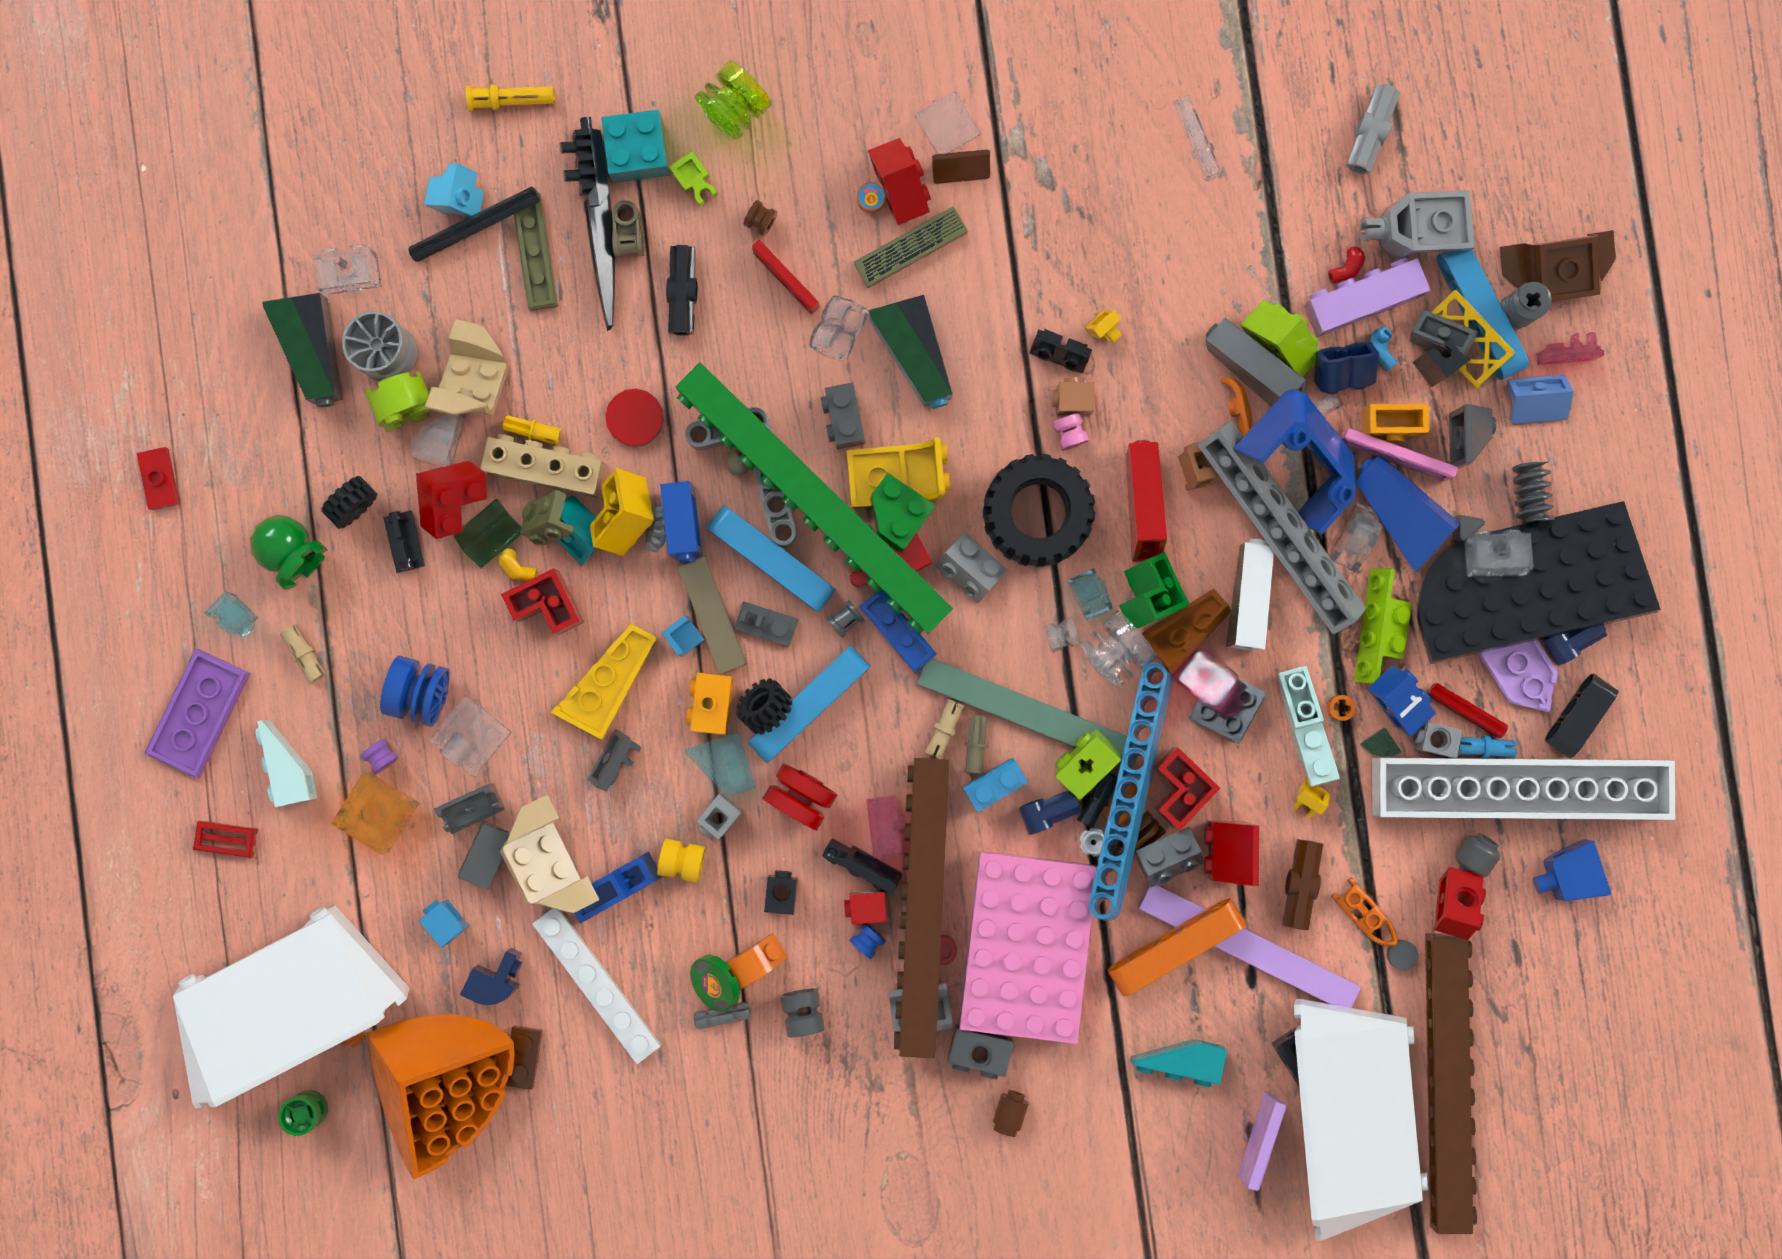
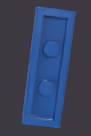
(898, 632)

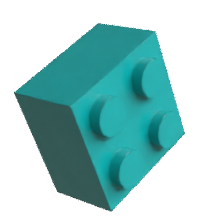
(635, 146)

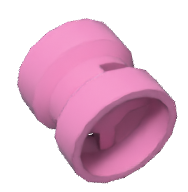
(1074, 437)

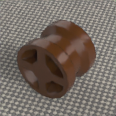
(760, 218)

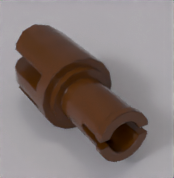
(1149, 833)

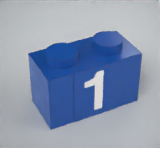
(1402, 700)

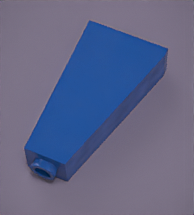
(1405, 510)

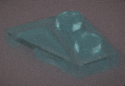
(724, 764)

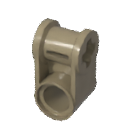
(627, 235)

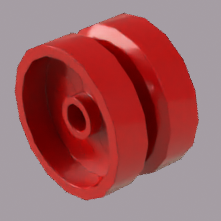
(802, 792)

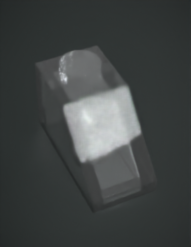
(438, 440)

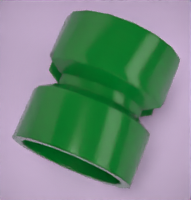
(298, 1118)

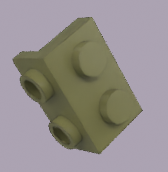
(542, 519)

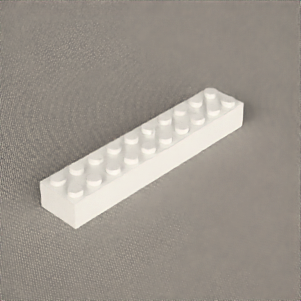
(1523, 788)

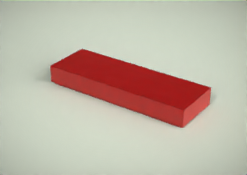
(785, 277)

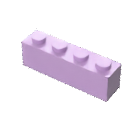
(1366, 297)

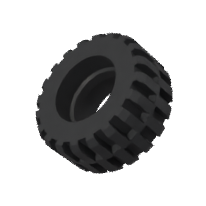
(1044, 471)

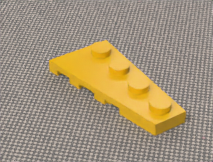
(603, 689)

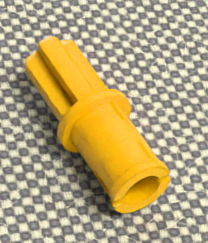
(533, 430)

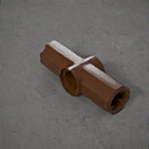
(1302, 884)

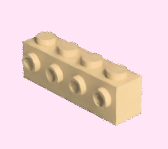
(542, 466)

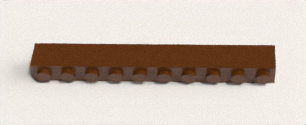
(924, 908)
(1450, 1084)

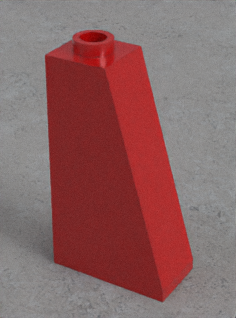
(1145, 500)

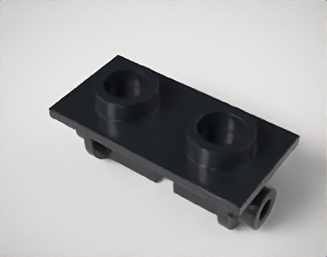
(1048, 348)
(404, 541)

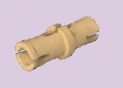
(303, 653)
(944, 729)

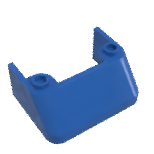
(1298, 424)

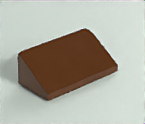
(961, 166)

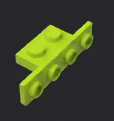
(1383, 626)

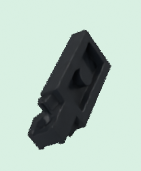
(863, 865)

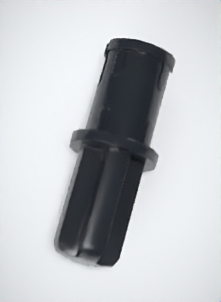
(1098, 800)

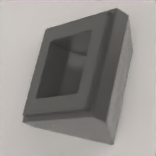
(1466, 528)

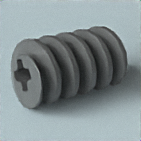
(1526, 304)
(1532, 492)

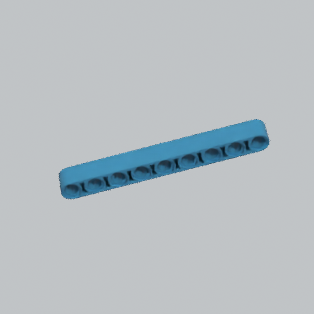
(1135, 805)

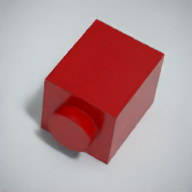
(866, 907)

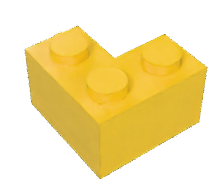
(625, 512)

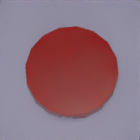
(634, 417)

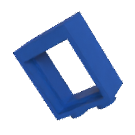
(681, 521)

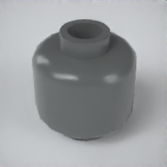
(1478, 855)

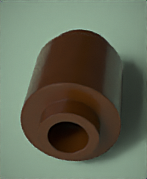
(1010, 1113)

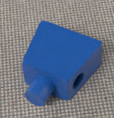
(1574, 873)

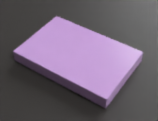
(1261, 1141)

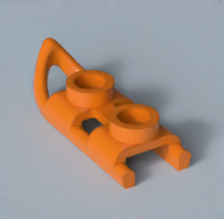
(1239, 405)
(1371, 919)

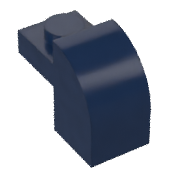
(490, 987)

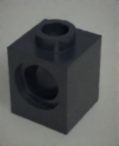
(776, 905)

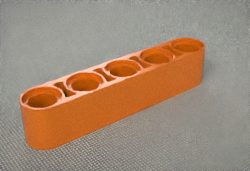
(1177, 947)

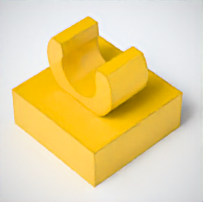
(1104, 325)
(1314, 798)

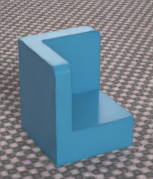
(683, 636)

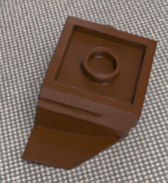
(1565, 267)

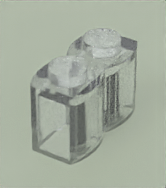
(837, 330)

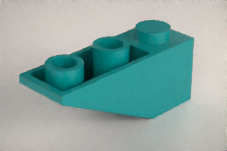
(1189, 1059)

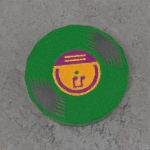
(714, 983)

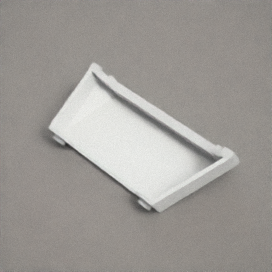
(281, 1006)
(1356, 1115)

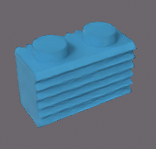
(995, 784)

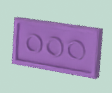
(197, 713)

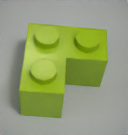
(1283, 335)

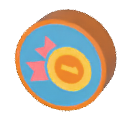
(871, 197)

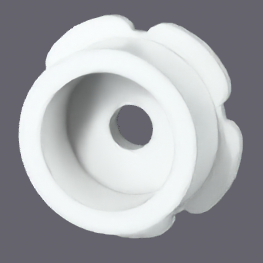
(1086, 838)

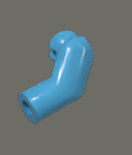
(1380, 341)

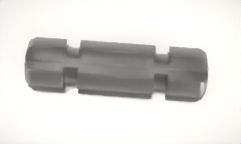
(713, 1017)

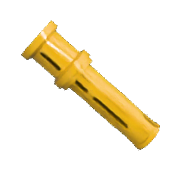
(546, 95)

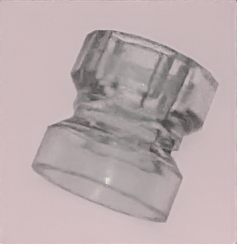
(1062, 634)

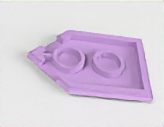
(1523, 674)

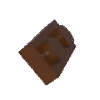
(526, 1055)

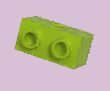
(1083, 778)

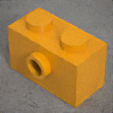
(1395, 421)
(710, 704)

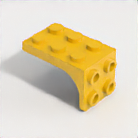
(912, 464)

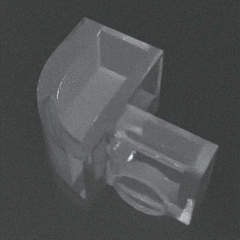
(1357, 538)

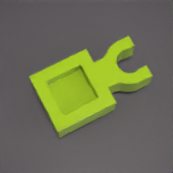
(692, 175)

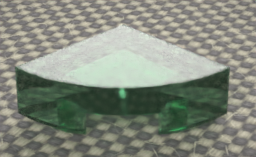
(1380, 744)

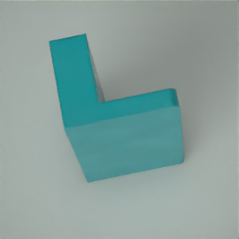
(578, 543)

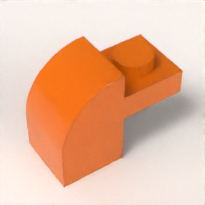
(757, 961)

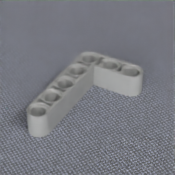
(774, 520)

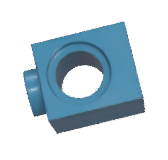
(443, 922)

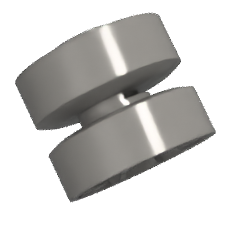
(379, 345)

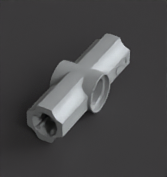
(1373, 128)

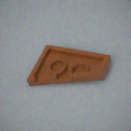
(1186, 629)

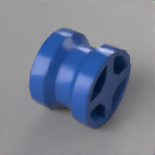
(867, 940)

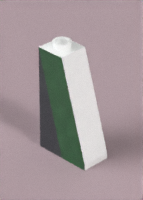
(1251, 597)

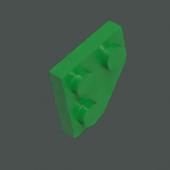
(898, 512)

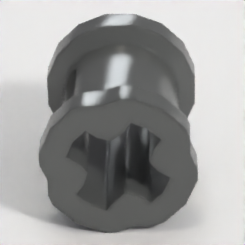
(845, 618)

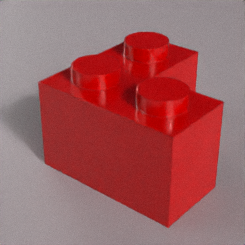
(900, 180)
(444, 492)
(546, 595)
(1190, 791)

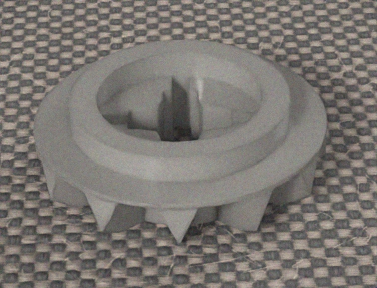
(656, 532)

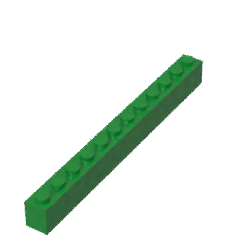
(813, 498)

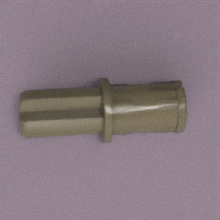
(976, 744)

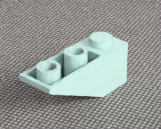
(288, 774)

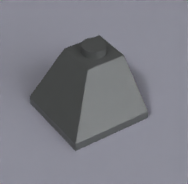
(1469, 433)

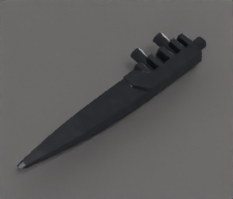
(593, 182)

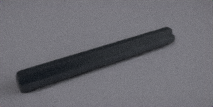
(474, 224)

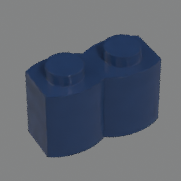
(1346, 367)

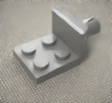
(1423, 224)

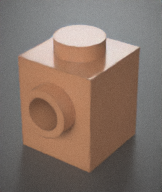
(1074, 397)

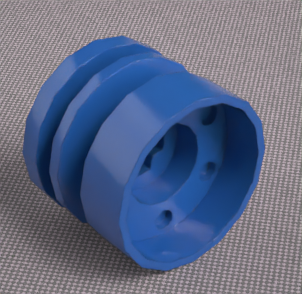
(409, 690)

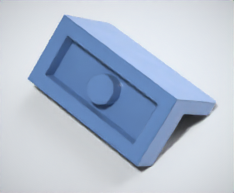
(1539, 399)

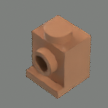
(1197, 468)

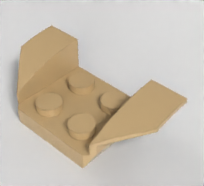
(472, 373)
(542, 862)

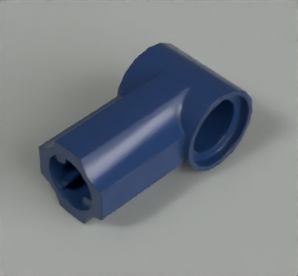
(1568, 645)
(1044, 813)

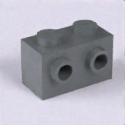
(844, 415)
(1169, 857)

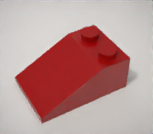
(1232, 852)

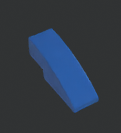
(620, 885)

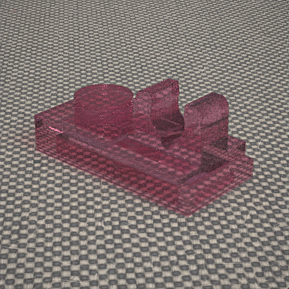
(1577, 352)

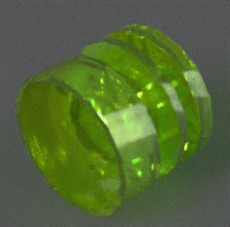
(737, 95)

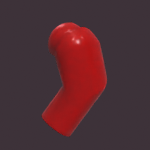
(1351, 268)

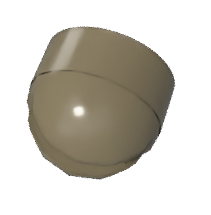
(735, 465)

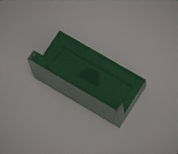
(488, 533)

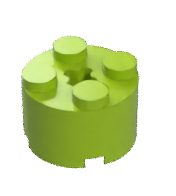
(399, 400)

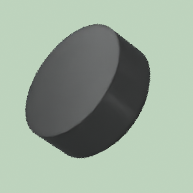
(1403, 955)

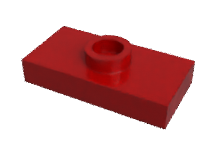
(158, 478)

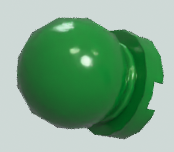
(284, 547)

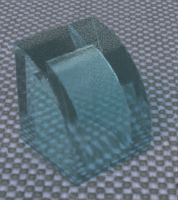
(1090, 594)

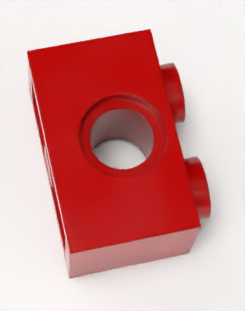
(1451, 916)

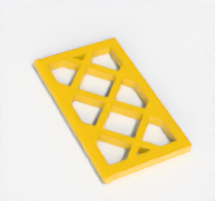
(1490, 336)

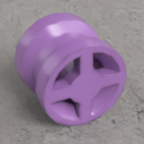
(379, 756)

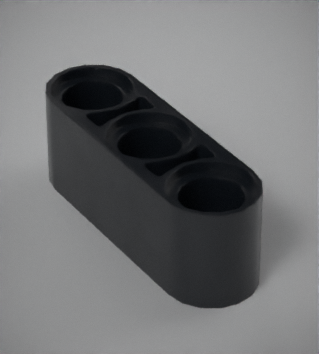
(1581, 715)

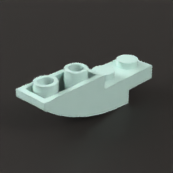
(1307, 726)

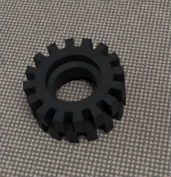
(349, 502)
(764, 706)

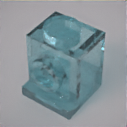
(232, 614)

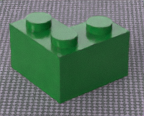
(1155, 591)

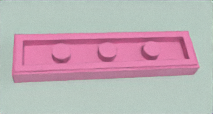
(1398, 455)

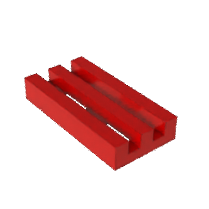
(250, 842)

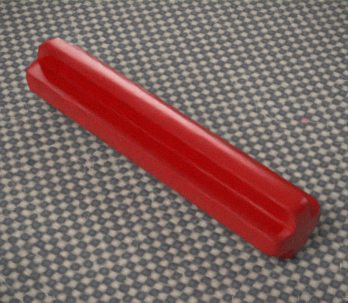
(1467, 710)

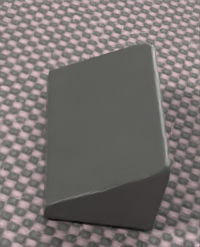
(1435, 330)

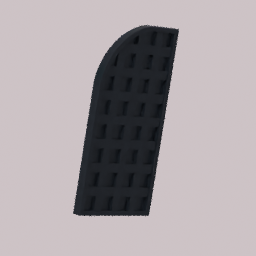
(1581, 578)

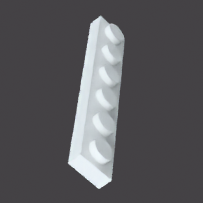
(597, 984)

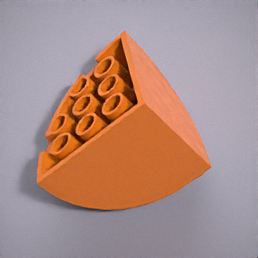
(439, 1083)

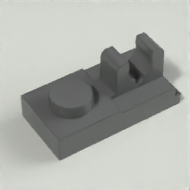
(766, 624)
(608, 764)

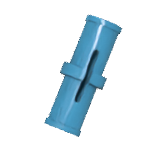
(1487, 747)

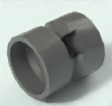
(805, 1022)

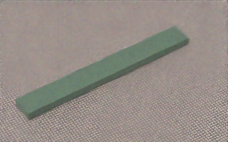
(1012, 705)

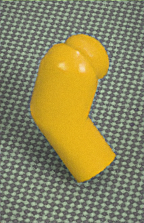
(513, 569)

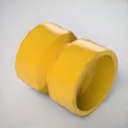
(680, 860)

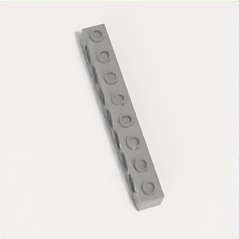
(1283, 529)

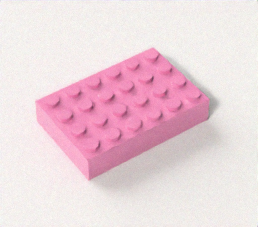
(1027, 947)

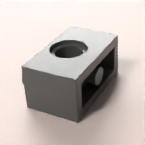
(995, 1062)

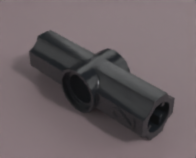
(682, 290)

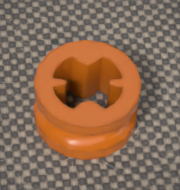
(1334, 714)

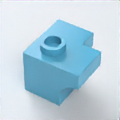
(455, 192)

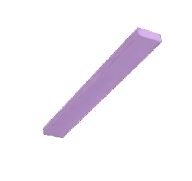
(1257, 951)

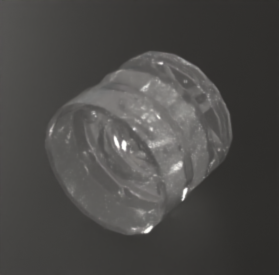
(1117, 649)

